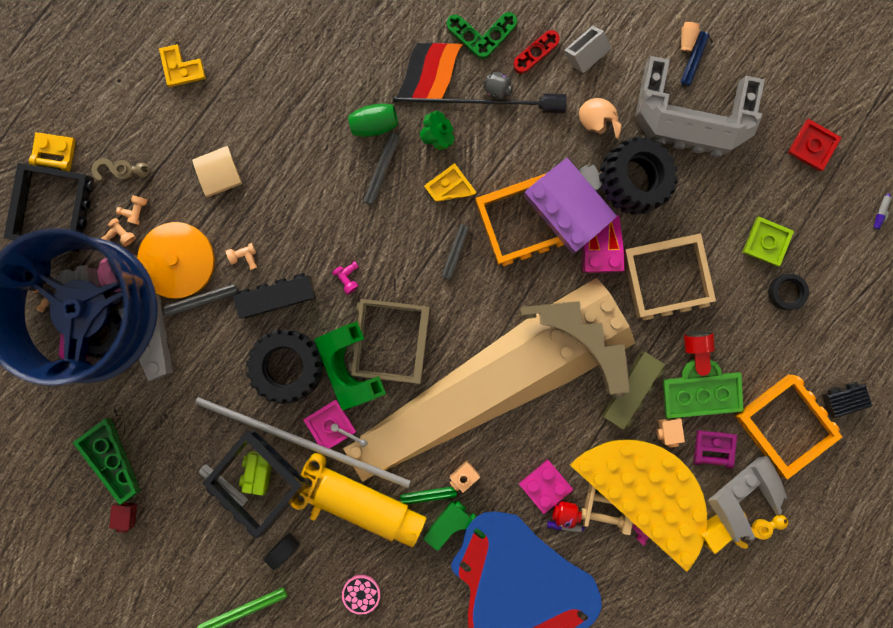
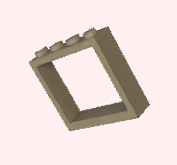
(354, 365)

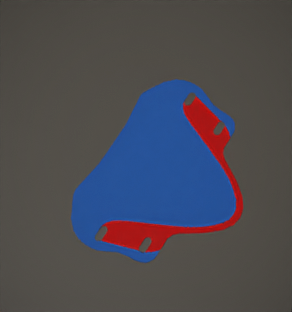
(521, 579)

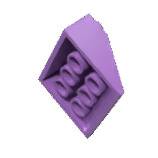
(569, 205)

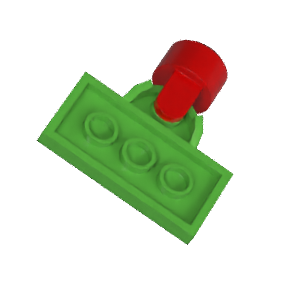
(702, 385)

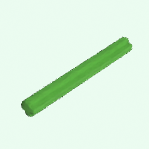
(245, 609)

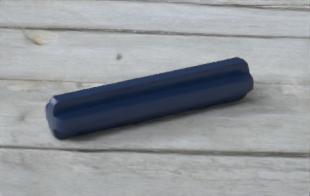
(695, 58)

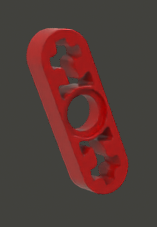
(536, 44)

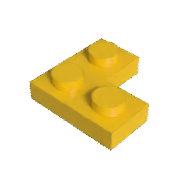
(176, 70)

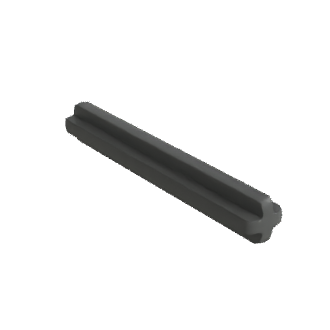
(381, 169)
(201, 299)

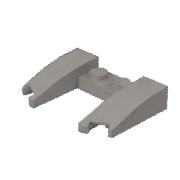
(726, 501)

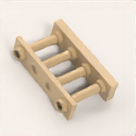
(622, 522)

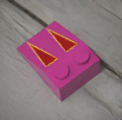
(605, 250)

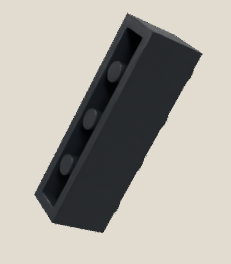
(274, 297)

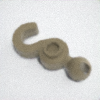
(121, 169)

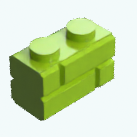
(256, 474)

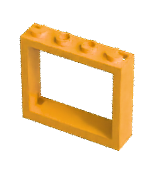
(502, 194)
(762, 443)

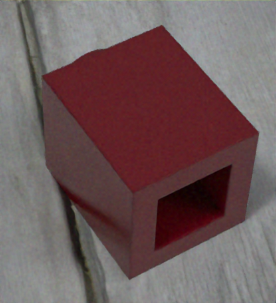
(123, 516)

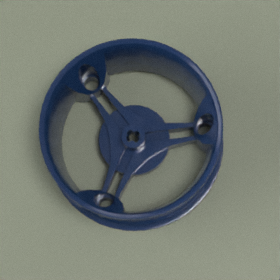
(27, 267)

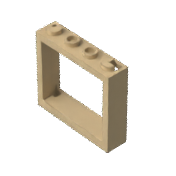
(683, 306)

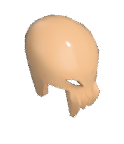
(596, 113)

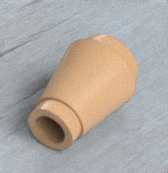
(689, 35)

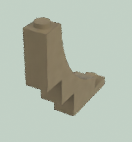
(609, 358)

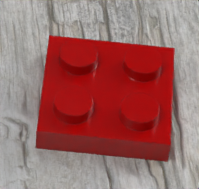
(814, 145)

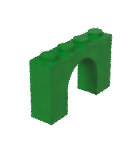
(332, 352)
(451, 519)

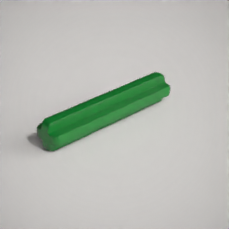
(428, 495)

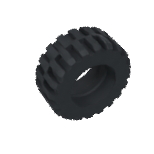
(657, 165)
(260, 374)

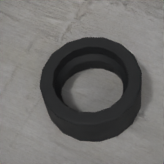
(802, 287)
(281, 551)

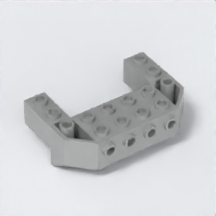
(691, 127)

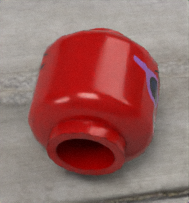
(566, 514)

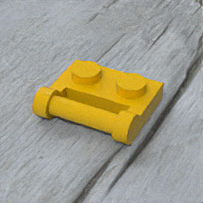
(52, 145)

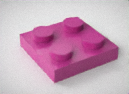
(322, 420)
(545, 486)

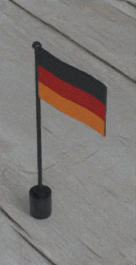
(431, 73)

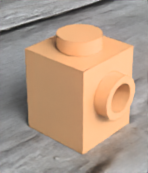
(670, 432)
(464, 477)

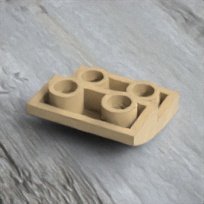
(217, 171)

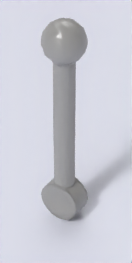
(335, 427)

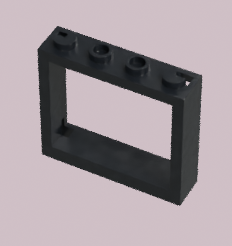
(20, 196)
(290, 474)

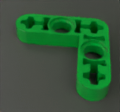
(479, 40)

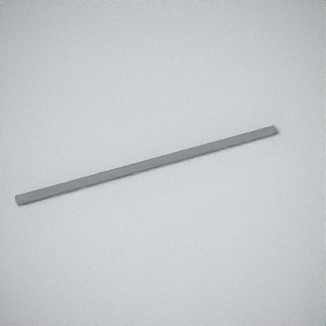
(303, 442)

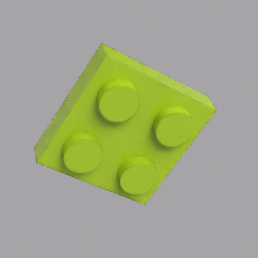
(768, 241)

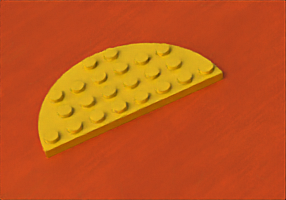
(652, 492)

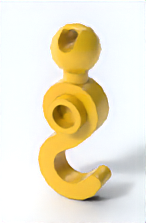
(763, 529)

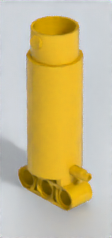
(358, 504)

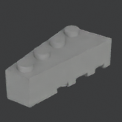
(156, 358)

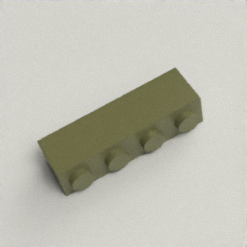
(640, 378)

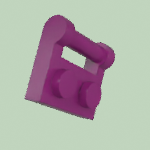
(716, 443)

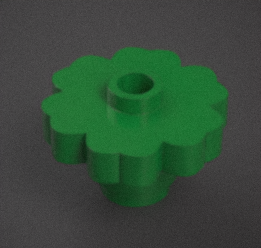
(437, 130)

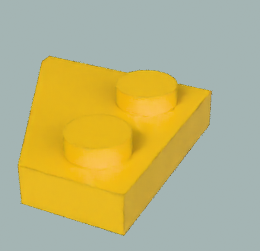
(449, 185)

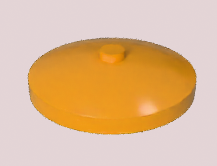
(177, 259)

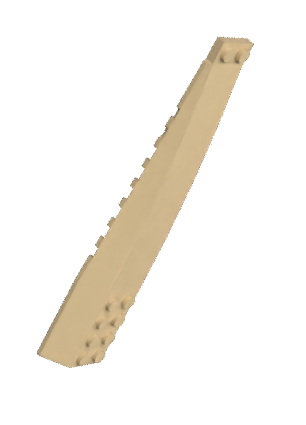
(496, 380)

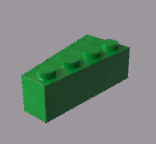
(107, 458)

